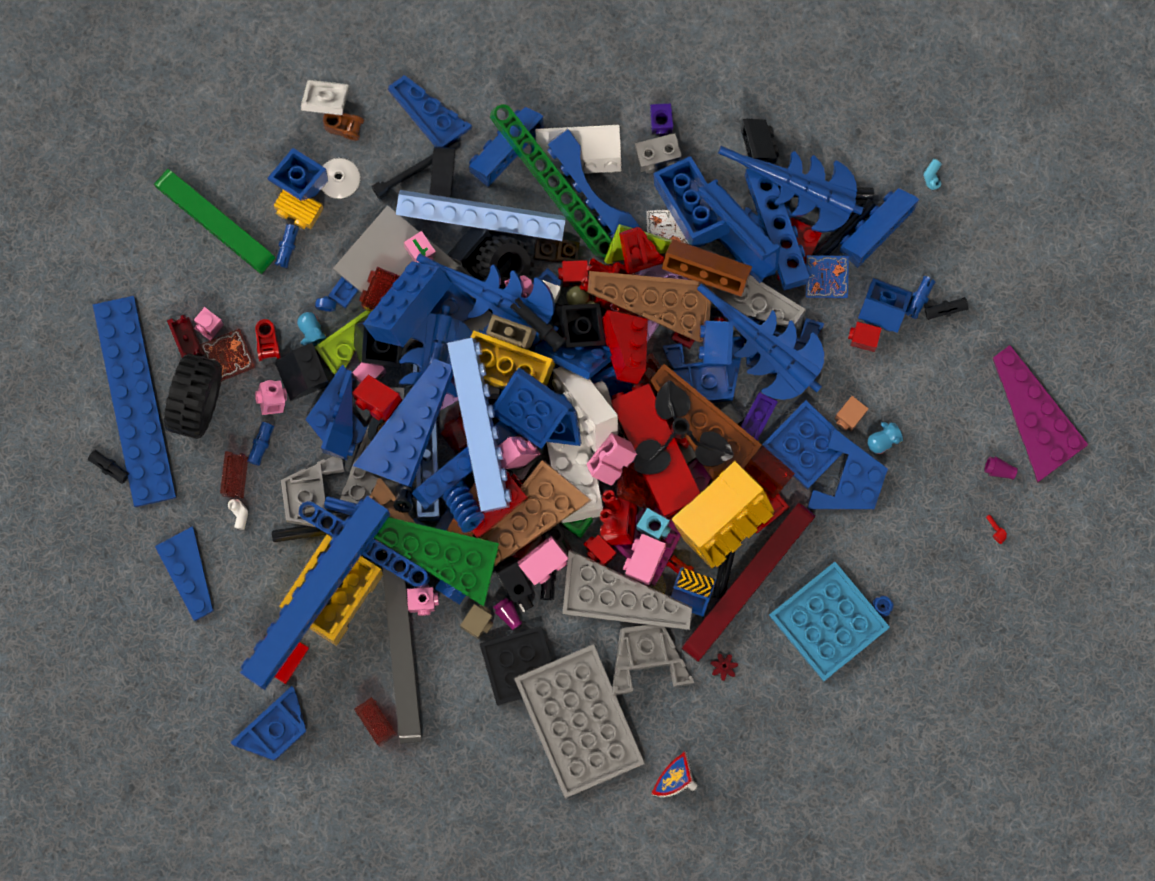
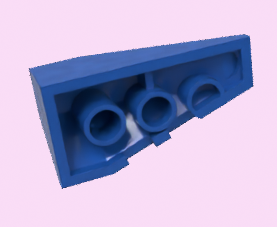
(340, 432)

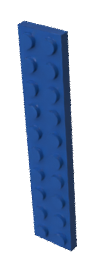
(134, 401)

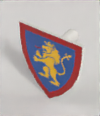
(675, 778)

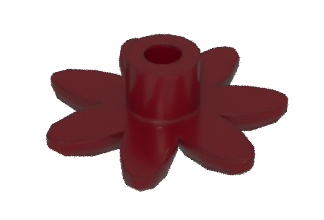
(724, 671)

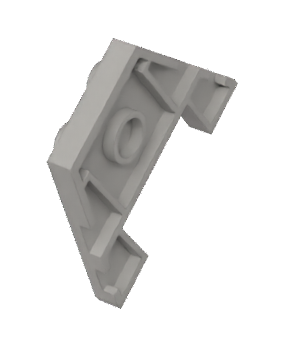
(309, 486)
(646, 648)

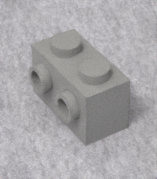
(657, 153)

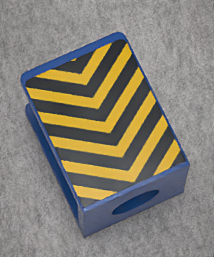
(693, 590)

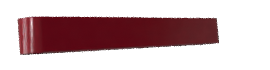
(748, 582)

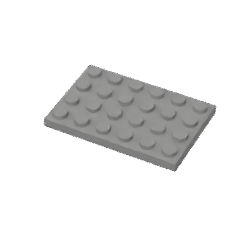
(579, 721)

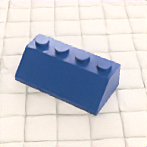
(499, 153)
(878, 226)

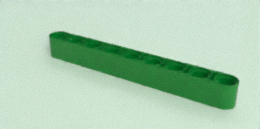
(543, 176)

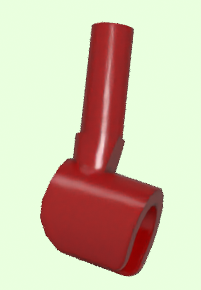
(1000, 535)

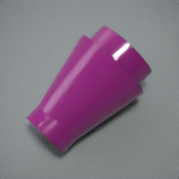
(998, 468)
(507, 612)

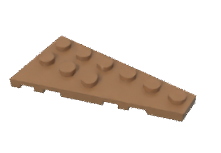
(661, 300)
(548, 503)

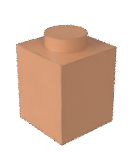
(851, 414)

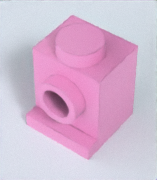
(207, 323)

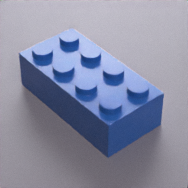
(694, 216)
(407, 303)

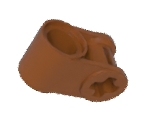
(344, 125)

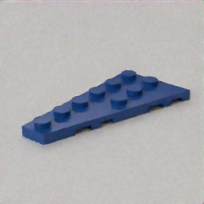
(404, 437)

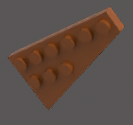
(707, 417)

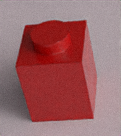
(573, 272)
(864, 336)

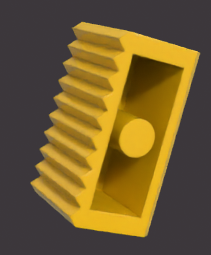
(302, 212)

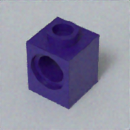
(663, 111)

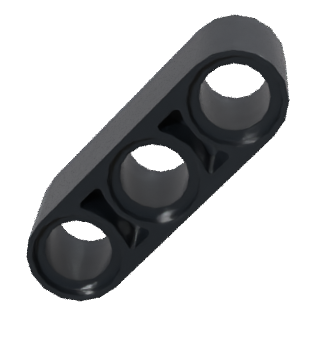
(442, 171)

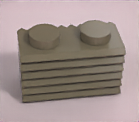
(511, 332)

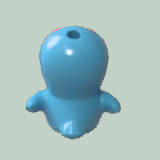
(310, 328)
(883, 440)

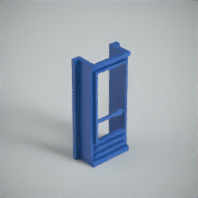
(746, 239)

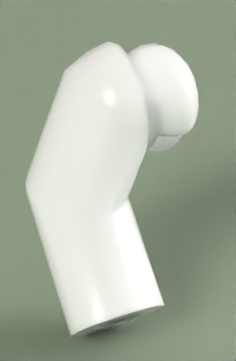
(240, 512)

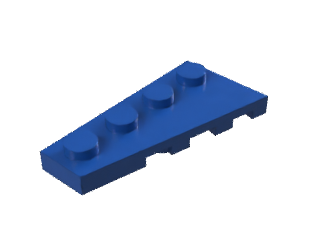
(431, 117)
(185, 567)

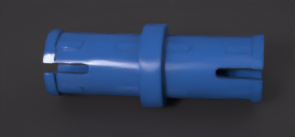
(286, 245)
(920, 297)
(260, 444)

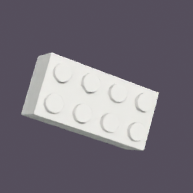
(593, 412)
(571, 464)

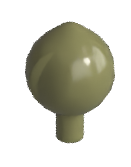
(577, 296)

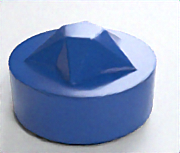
(325, 304)

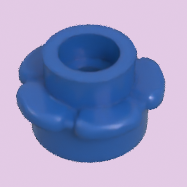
(886, 602)

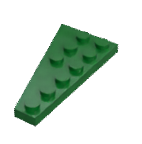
(450, 556)

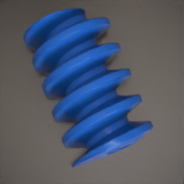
(463, 507)

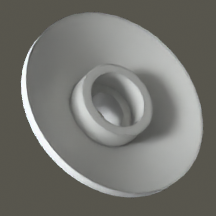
(347, 184)

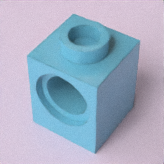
(650, 516)

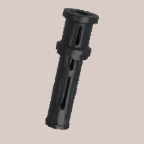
(545, 331)
(404, 496)

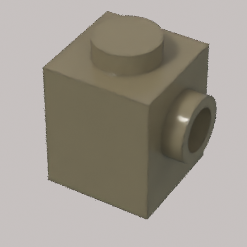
(477, 621)

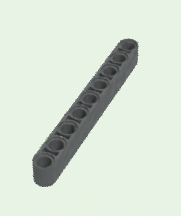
(401, 655)

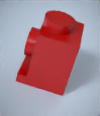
(599, 550)

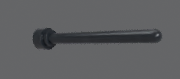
(381, 189)

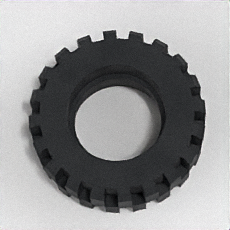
(192, 396)

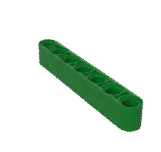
(215, 221)

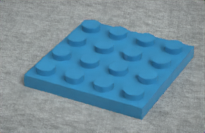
(829, 621)

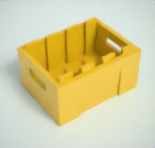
(723, 515)
(346, 601)

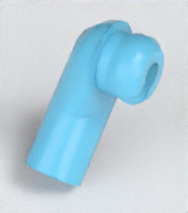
(930, 175)

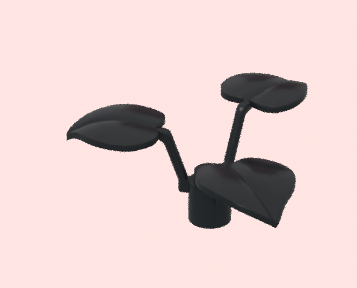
(675, 403)

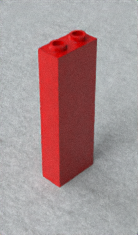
(640, 422)

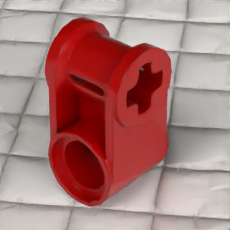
(267, 344)

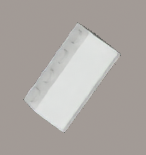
(598, 145)

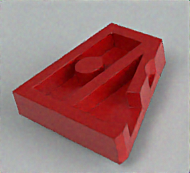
(638, 251)

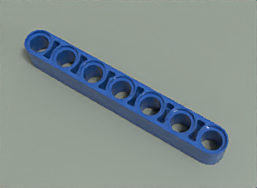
(373, 549)

